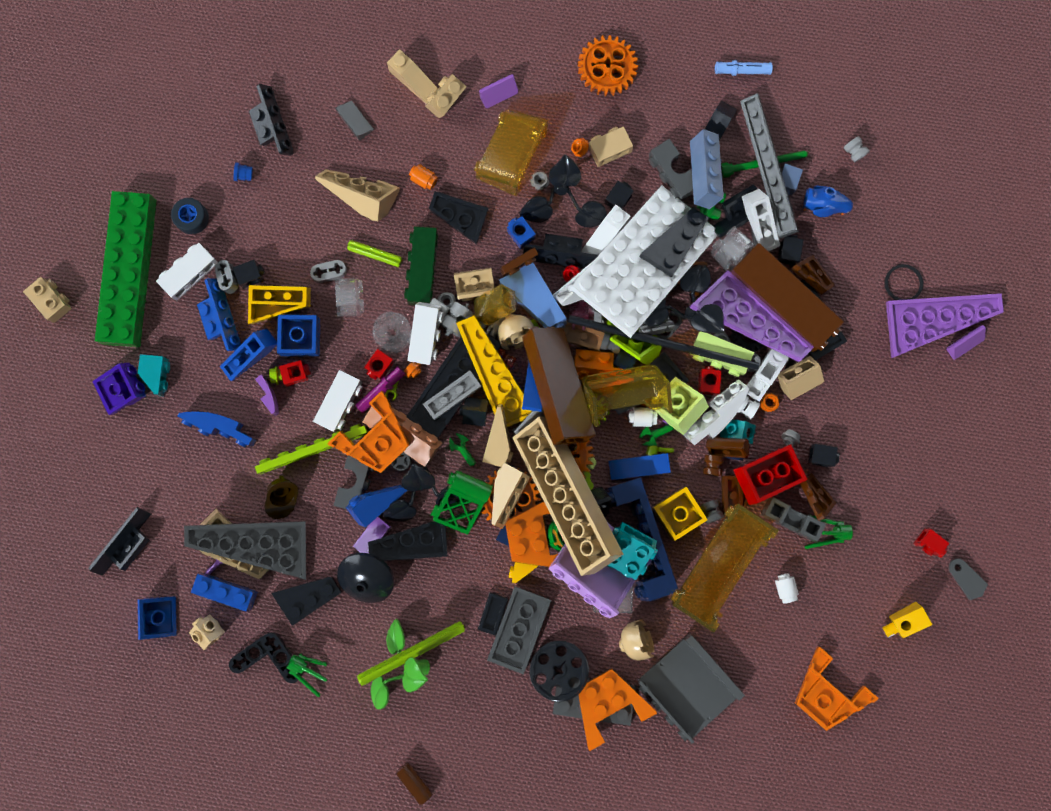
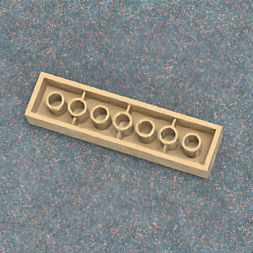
(568, 499)

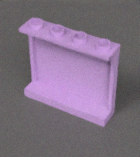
(603, 589)

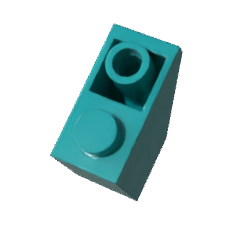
(154, 372)

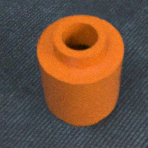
(423, 177)

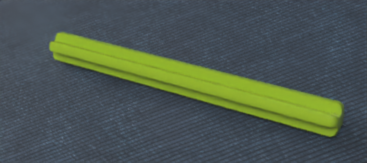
(413, 651)

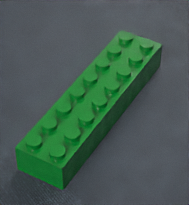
(125, 269)

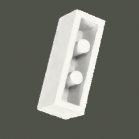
(186, 271)
(425, 333)
(338, 402)

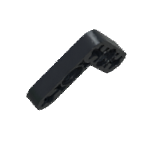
(265, 649)

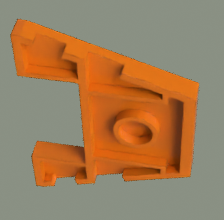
(381, 444)
(528, 537)
(604, 697)
(825, 702)

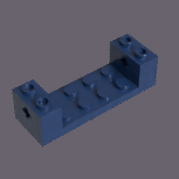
(663, 582)

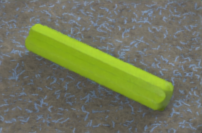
(374, 253)

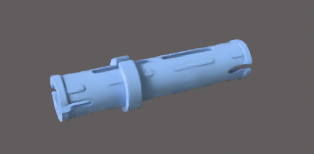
(743, 68)

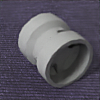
(857, 149)

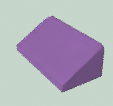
(498, 91)
(967, 342)
(375, 530)

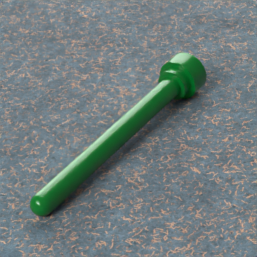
(729, 169)

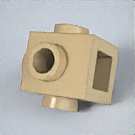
(206, 631)

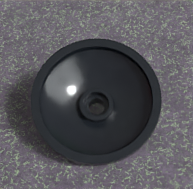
(365, 577)

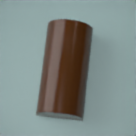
(728, 447)
(414, 783)

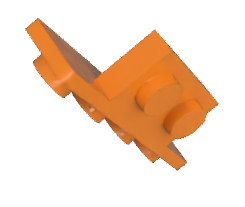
(593, 362)

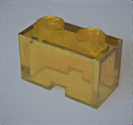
(495, 305)

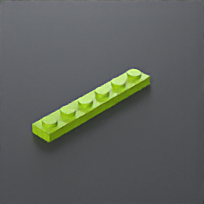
(303, 451)

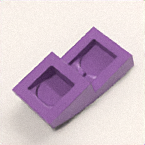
(269, 399)

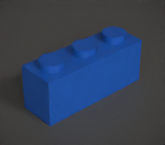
(224, 592)

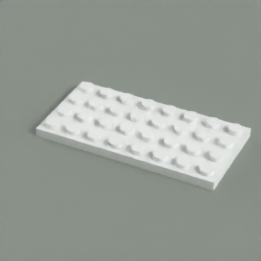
(623, 283)

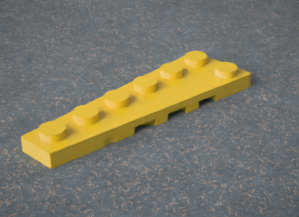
(492, 371)

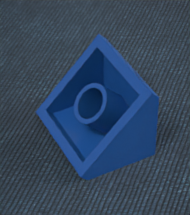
(156, 617)

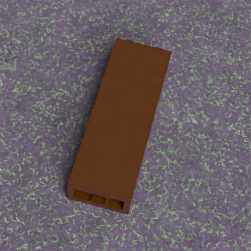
(788, 297)
(558, 385)

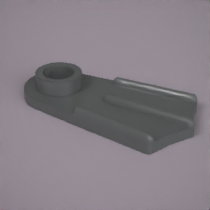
(967, 579)

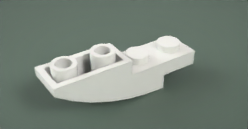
(766, 374)
(723, 410)

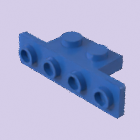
(218, 317)

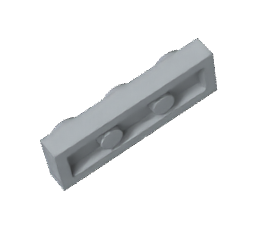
(452, 395)

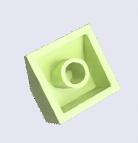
(686, 406)

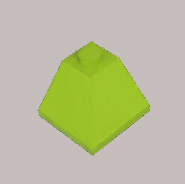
(640, 350)

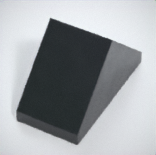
(721, 118)

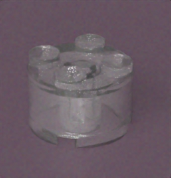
(732, 248)
(348, 297)
(382, 328)

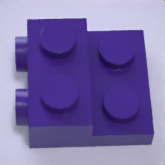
(119, 388)

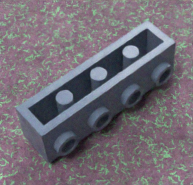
(706, 169)

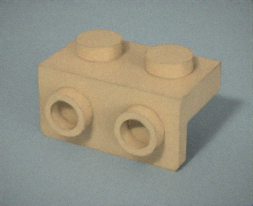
(473, 283)

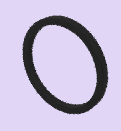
(903, 266)

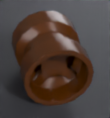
(713, 463)

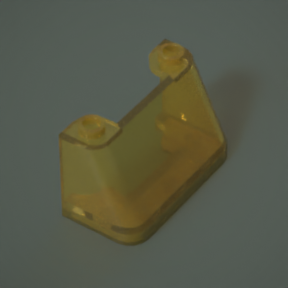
(511, 150)

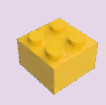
(679, 514)

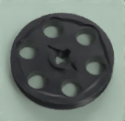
(568, 671)

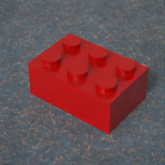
(770, 474)

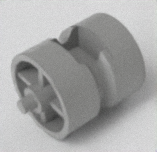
(457, 313)

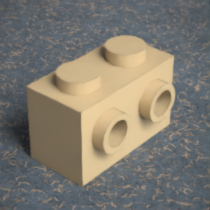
(448, 92)
(610, 146)
(47, 299)
(800, 377)

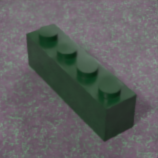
(422, 265)

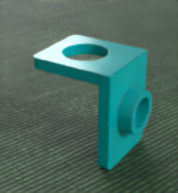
(738, 429)

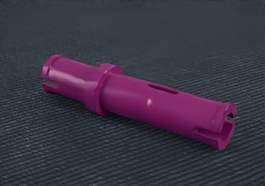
(385, 384)

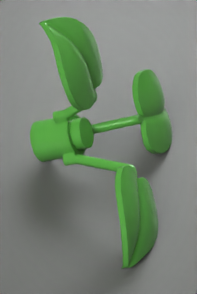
(414, 669)

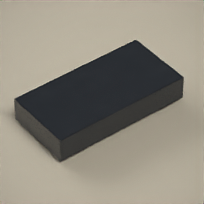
(492, 613)

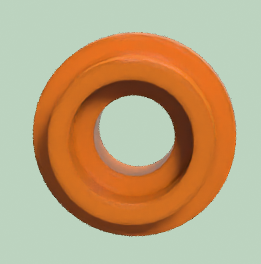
(580, 147)
(413, 370)
(775, 402)

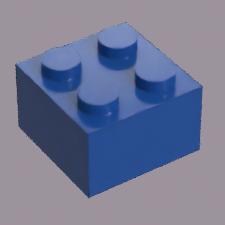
(298, 335)

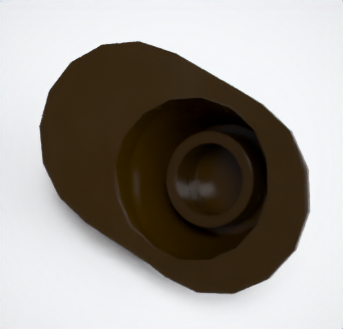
(280, 498)

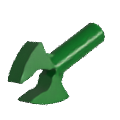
(656, 433)
(462, 449)

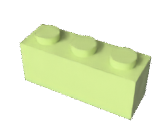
(719, 345)

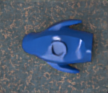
(826, 201)

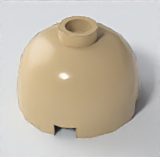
(512, 330)
(636, 641)

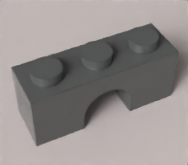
(662, 157)
(362, 483)
(792, 520)

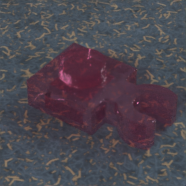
(581, 310)

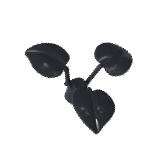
(561, 176)
(708, 319)
(415, 479)

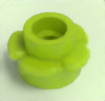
(275, 375)

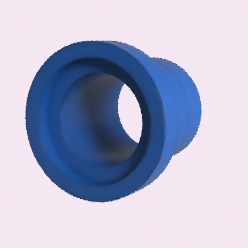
(242, 172)

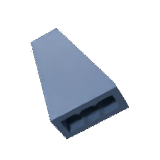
(535, 296)

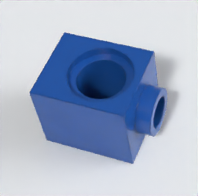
(523, 239)

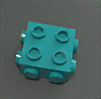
(636, 549)

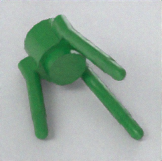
(840, 532)
(297, 665)

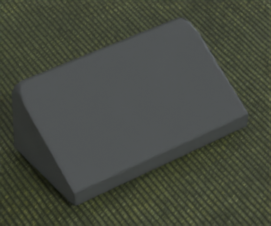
(354, 120)

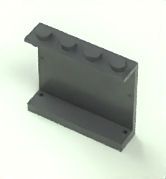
(689, 687)

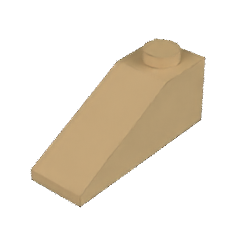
(411, 75)
(499, 443)
(507, 490)

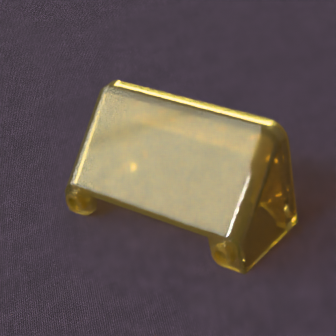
(722, 565)

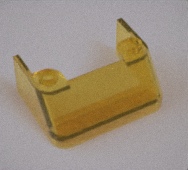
(625, 389)

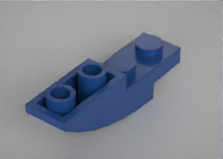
(211, 423)

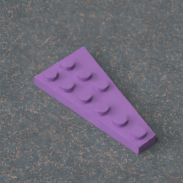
(752, 317)
(928, 319)

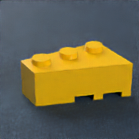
(271, 301)

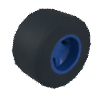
(183, 213)

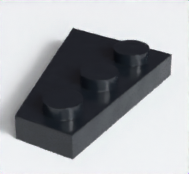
(459, 214)

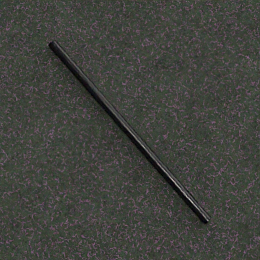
(666, 343)

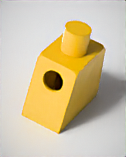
(915, 619)

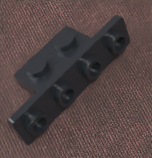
(268, 121)
(734, 213)
(562, 251)
(124, 545)

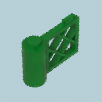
(465, 488)

